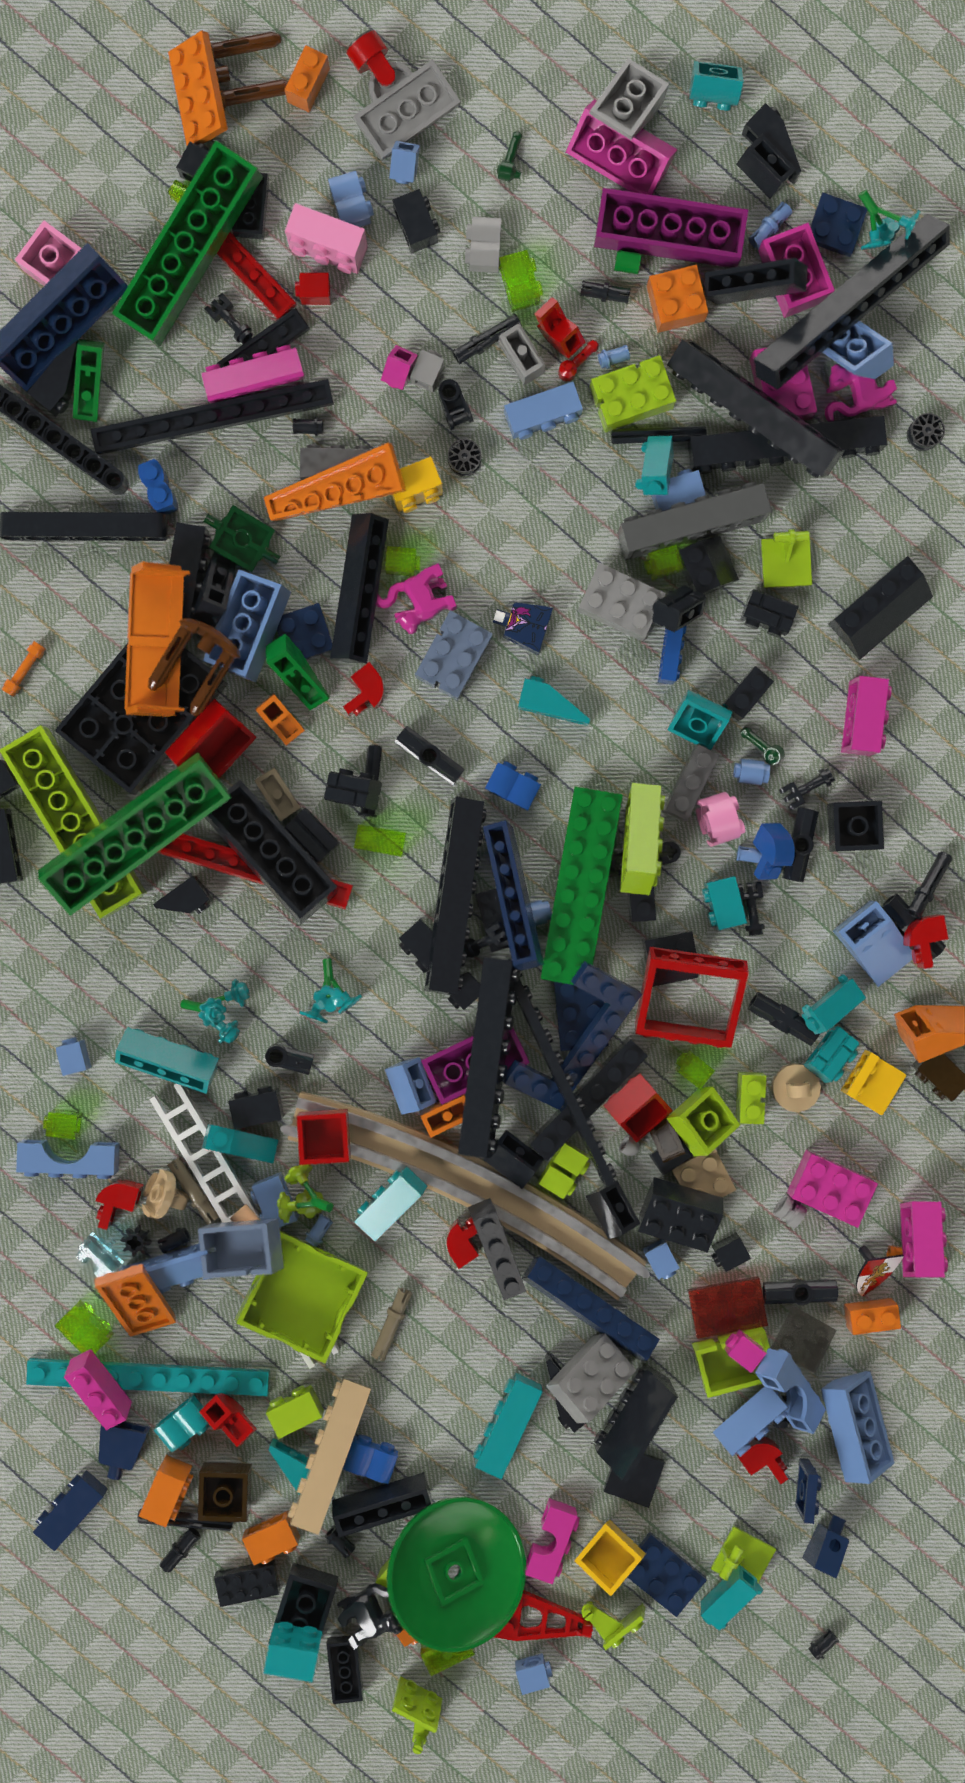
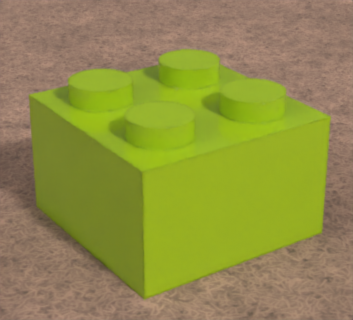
(703, 1121)

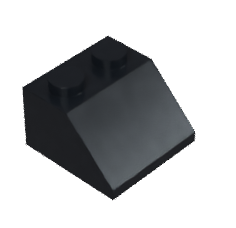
(707, 565)
(677, 941)

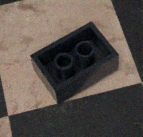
(680, 1214)
(307, 1597)

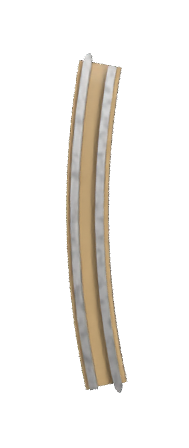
(472, 1180)

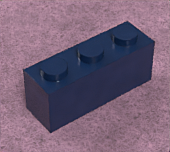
(69, 1509)

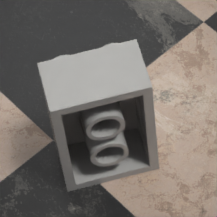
(620, 602)
(591, 1378)

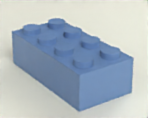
(250, 622)

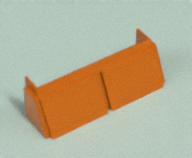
(152, 624)

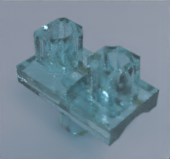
(100, 1253)

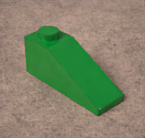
(88, 380)
(295, 671)

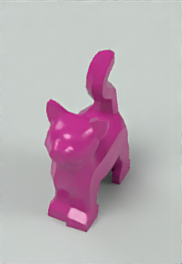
(864, 392)
(420, 593)

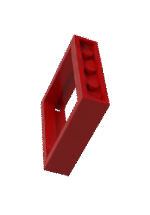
(696, 964)

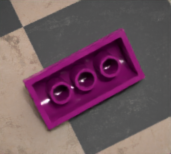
(450, 1067)

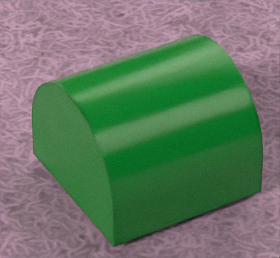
(627, 262)

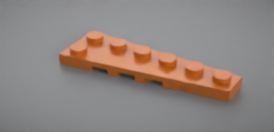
(350, 482)

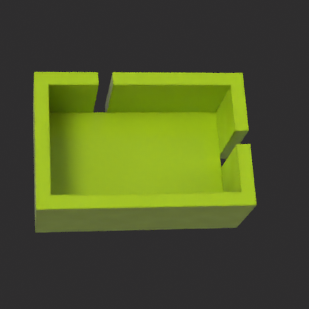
(632, 393)
(719, 1371)

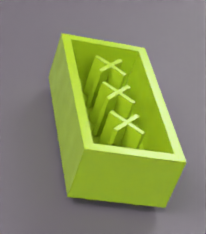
(642, 839)

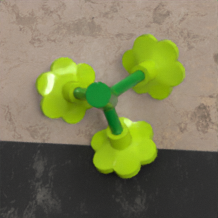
(305, 1203)

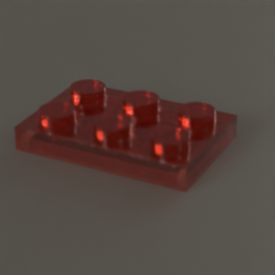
(727, 1307)

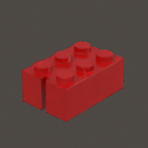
(215, 736)

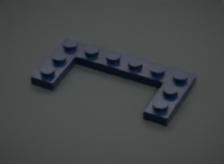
(619, 1001)

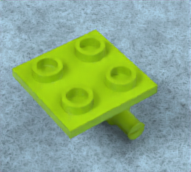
(786, 559)
(742, 1550)
(610, 1628)
(418, 1706)

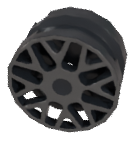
(925, 432)
(464, 457)

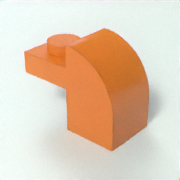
(279, 719)

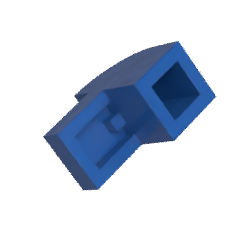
(776, 850)

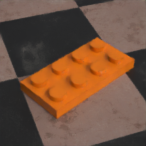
(197, 89)
(135, 1300)

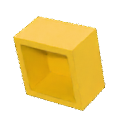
(421, 485)
(610, 1557)

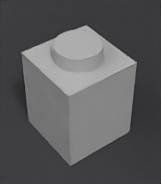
(427, 370)

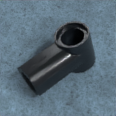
(292, 1059)

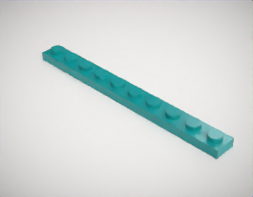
(161, 1377)

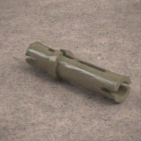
(193, 1191)
(395, 1315)

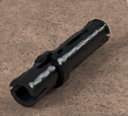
(463, 353)
(925, 893)

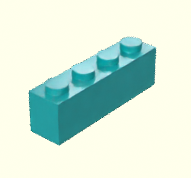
(166, 1060)
(508, 1425)

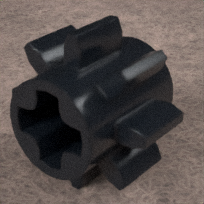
(141, 1237)

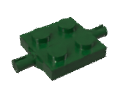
(241, 539)

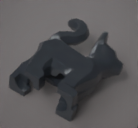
(367, 1612)

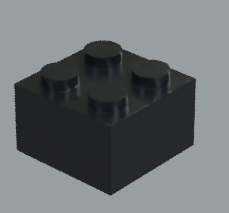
(855, 826)

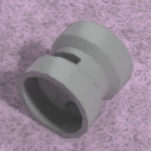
(790, 1211)

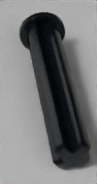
(372, 767)

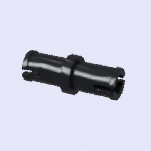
(605, 292)

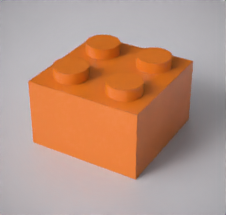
(677, 298)
(167, 1491)

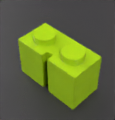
(750, 1090)
(563, 1169)
(294, 1411)

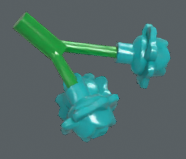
(213, 1011)

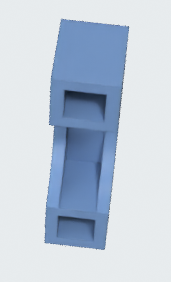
(38, 1157)
(782, 1374)

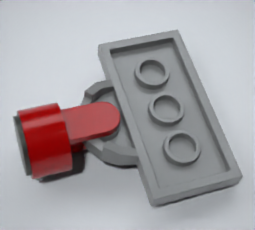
(400, 99)

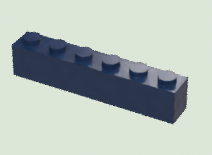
(513, 896)
(590, 1308)

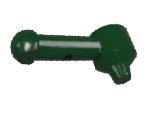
(506, 169)
(772, 754)

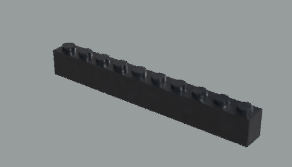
(851, 301)

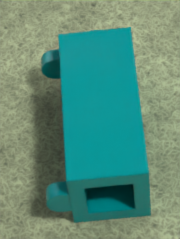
(656, 465)
(833, 1005)
(729, 1598)

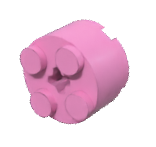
(719, 818)

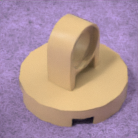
(795, 1088)
(162, 1195)

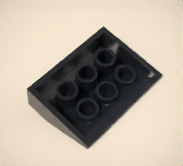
(635, 1420)

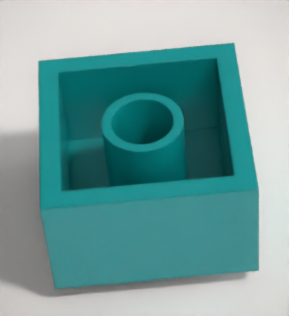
(293, 1651)

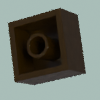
(224, 1492)

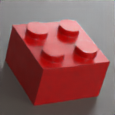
(637, 1107)
(323, 1137)

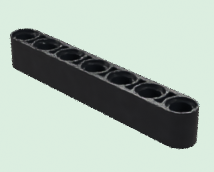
(66, 444)
(83, 526)

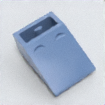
(874, 942)

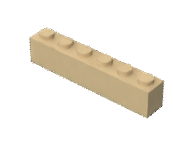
(330, 1456)

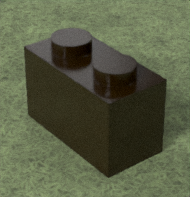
(942, 1075)

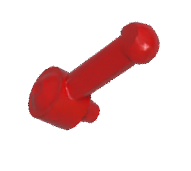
(568, 368)

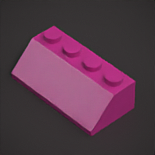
(630, 163)
(252, 375)

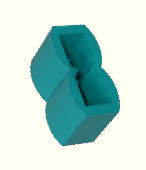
(182, 1424)

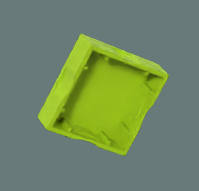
(304, 1299)

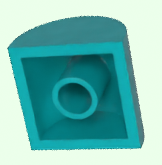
(715, 84)
(699, 720)

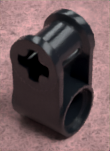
(455, 408)

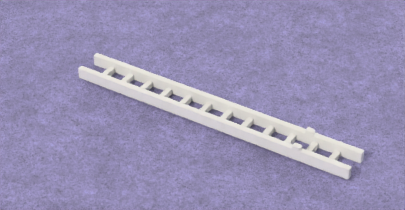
(203, 1179)

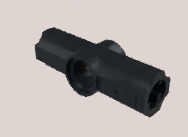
(417, 745)
(803, 828)
(896, 910)
(782, 1018)
(815, 1291)

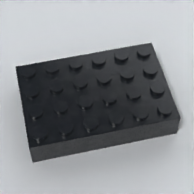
(130, 745)

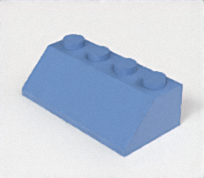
(175, 1267)
(857, 1427)

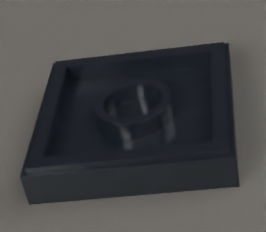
(641, 1483)

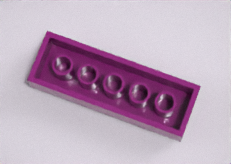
(670, 228)

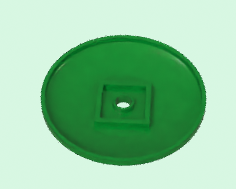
(483, 1595)

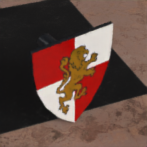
(874, 1270)

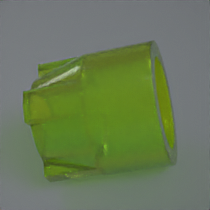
(177, 190)

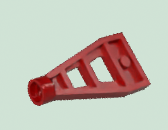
(516, 1632)

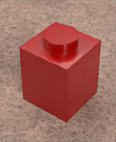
(313, 288)

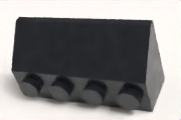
(882, 608)

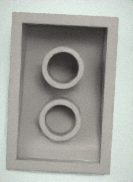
(630, 99)

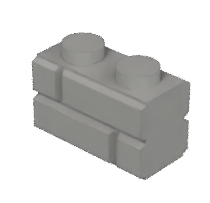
(521, 354)

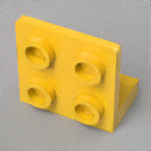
(873, 1082)

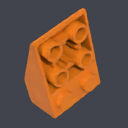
(931, 1029)

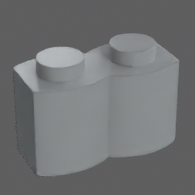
(485, 244)

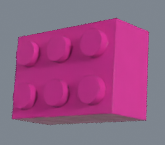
(799, 244)
(794, 394)
(866, 716)
(832, 1188)
(923, 1239)

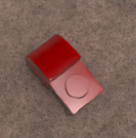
(559, 330)
(371, 690)
(921, 934)
(118, 1194)
(460, 1244)
(227, 1414)
(764, 1453)

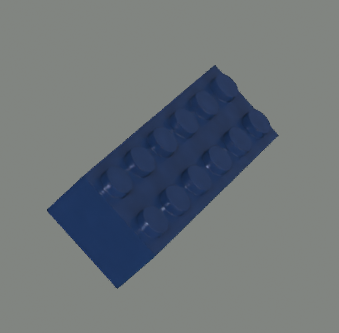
(58, 315)

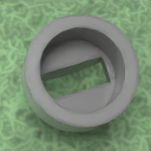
(629, 1146)

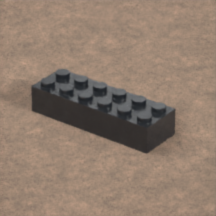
(272, 853)

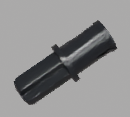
(179, 1550)

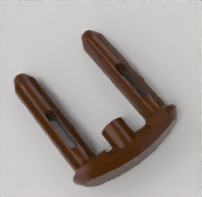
(240, 46)
(210, 638)

